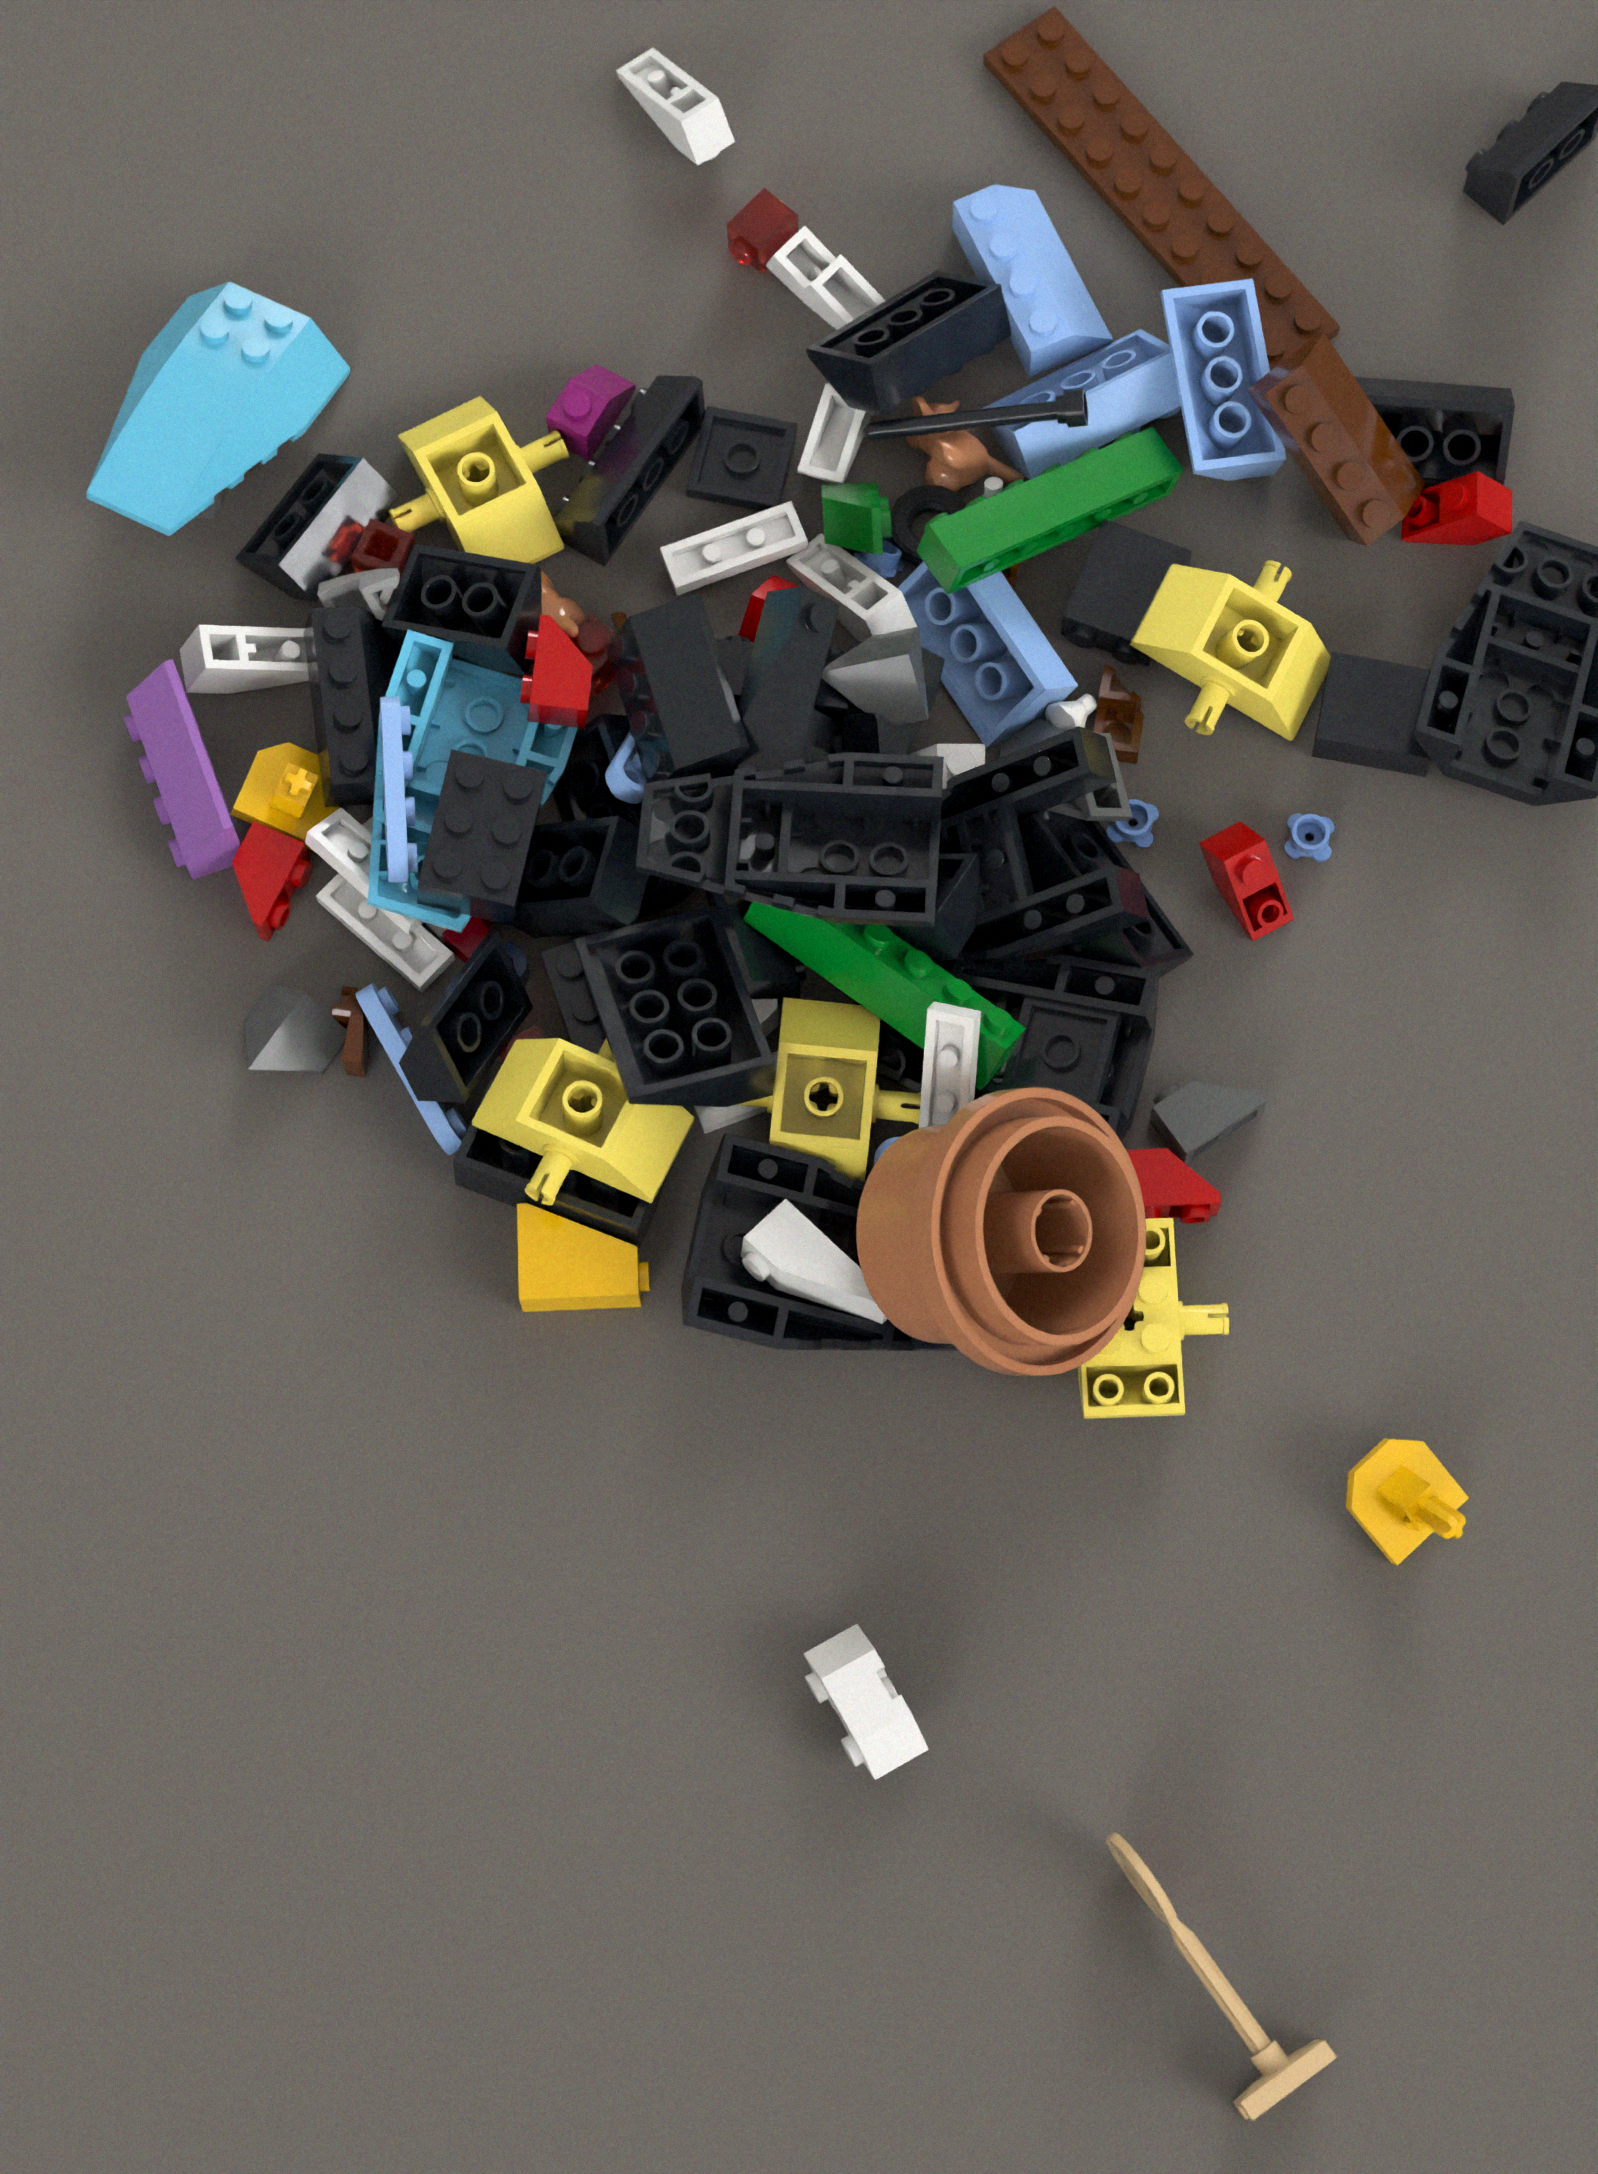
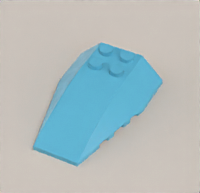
(211, 402)
(463, 711)

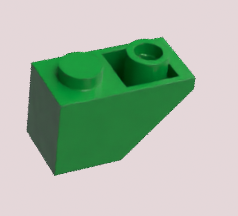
(855, 516)

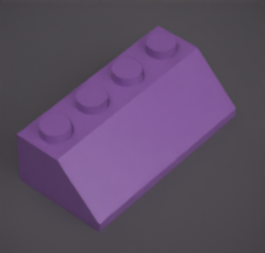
(184, 773)

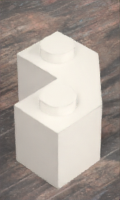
(874, 1716)

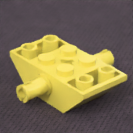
(481, 484)
(1235, 646)
(839, 1050)
(541, 1107)
(1142, 1367)

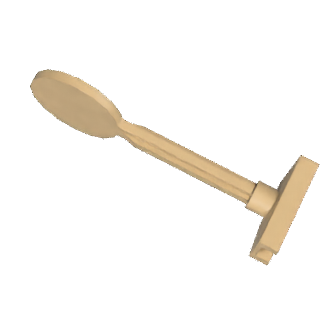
(1278, 2071)

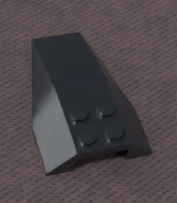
(1519, 676)
(813, 839)
(1063, 980)
(725, 1299)

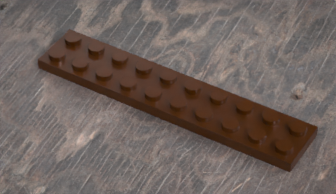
(1149, 177)

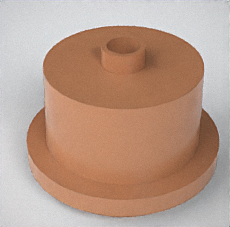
(1007, 1232)

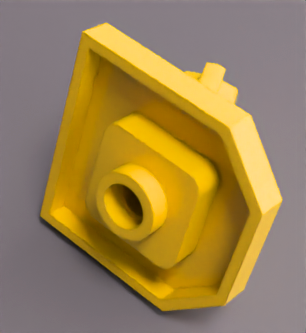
(283, 791)
(1403, 1497)

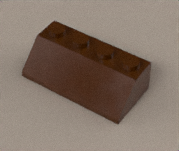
(1338, 440)

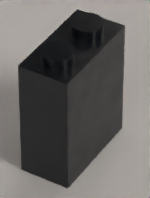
(1118, 589)
(1371, 714)

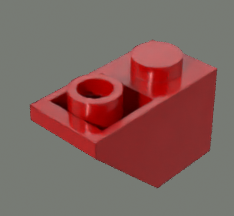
(1460, 512)
(560, 678)
(269, 872)
(1247, 879)
(1172, 1187)

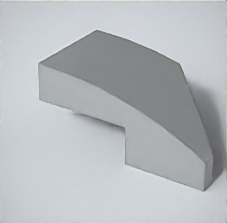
(364, 589)

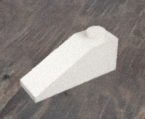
(678, 105)
(865, 599)
(242, 658)
(806, 1263)

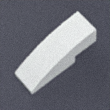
(822, 281)
(833, 438)

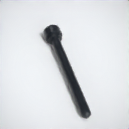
(1066, 408)

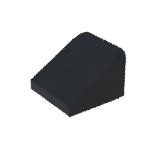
(869, 733)

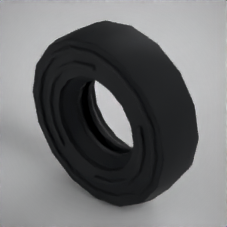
(912, 504)

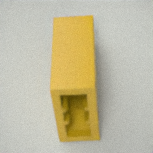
(574, 1265)

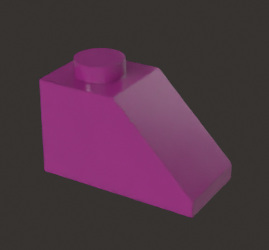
(588, 409)

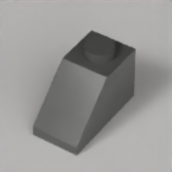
(1202, 1116)

